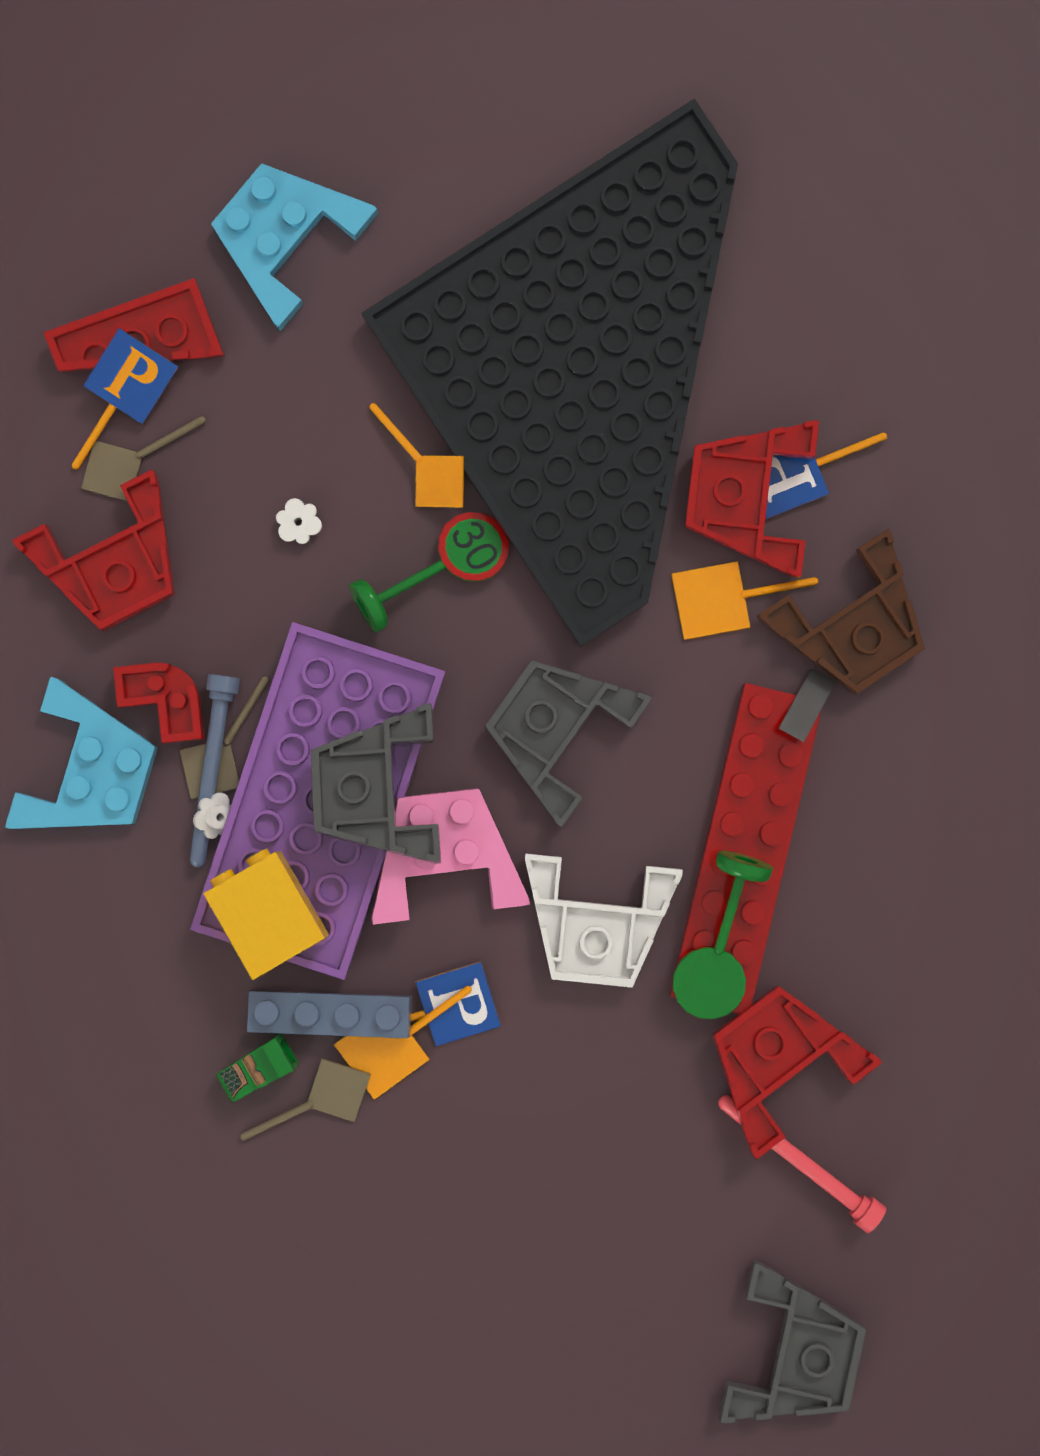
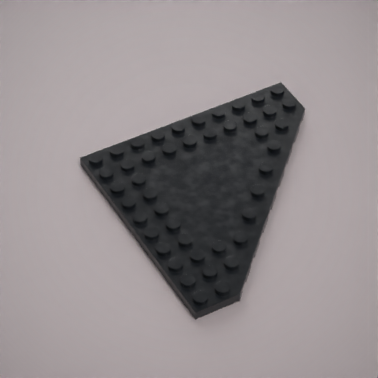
(571, 359)

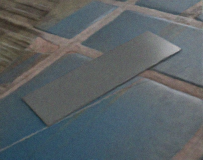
(813, 696)

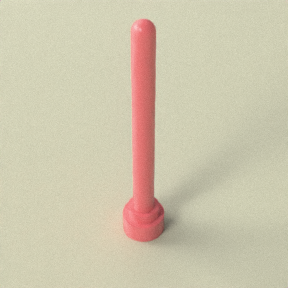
(865, 1211)

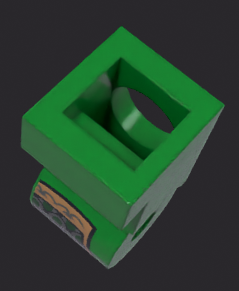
(258, 1068)

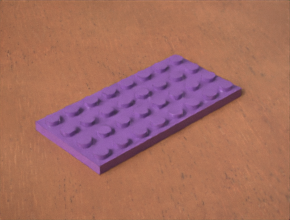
(317, 696)

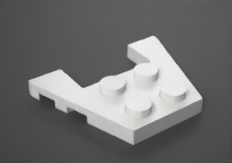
(596, 939)

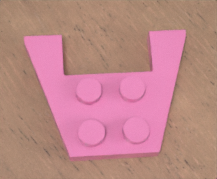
(466, 843)

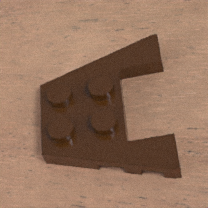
(865, 636)

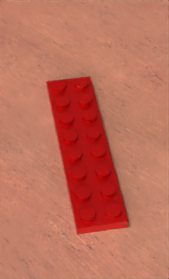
(753, 818)

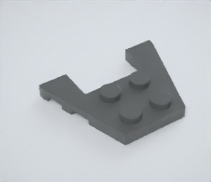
(542, 719)
(357, 788)
(813, 1357)

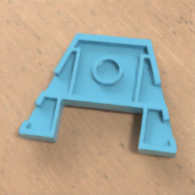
(270, 222)
(103, 773)

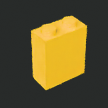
(265, 912)

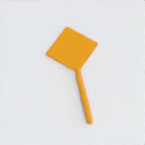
(437, 477)

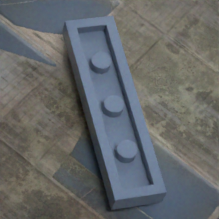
(329, 1014)

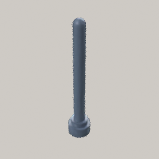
(221, 691)

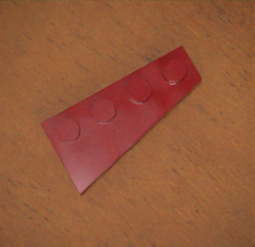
(167, 321)

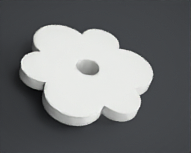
(295, 511)
(207, 819)

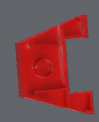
(732, 493)
(118, 573)
(771, 1046)

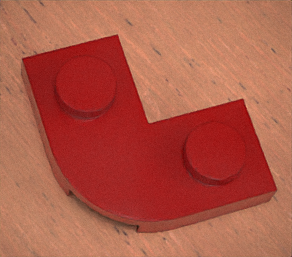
(169, 688)

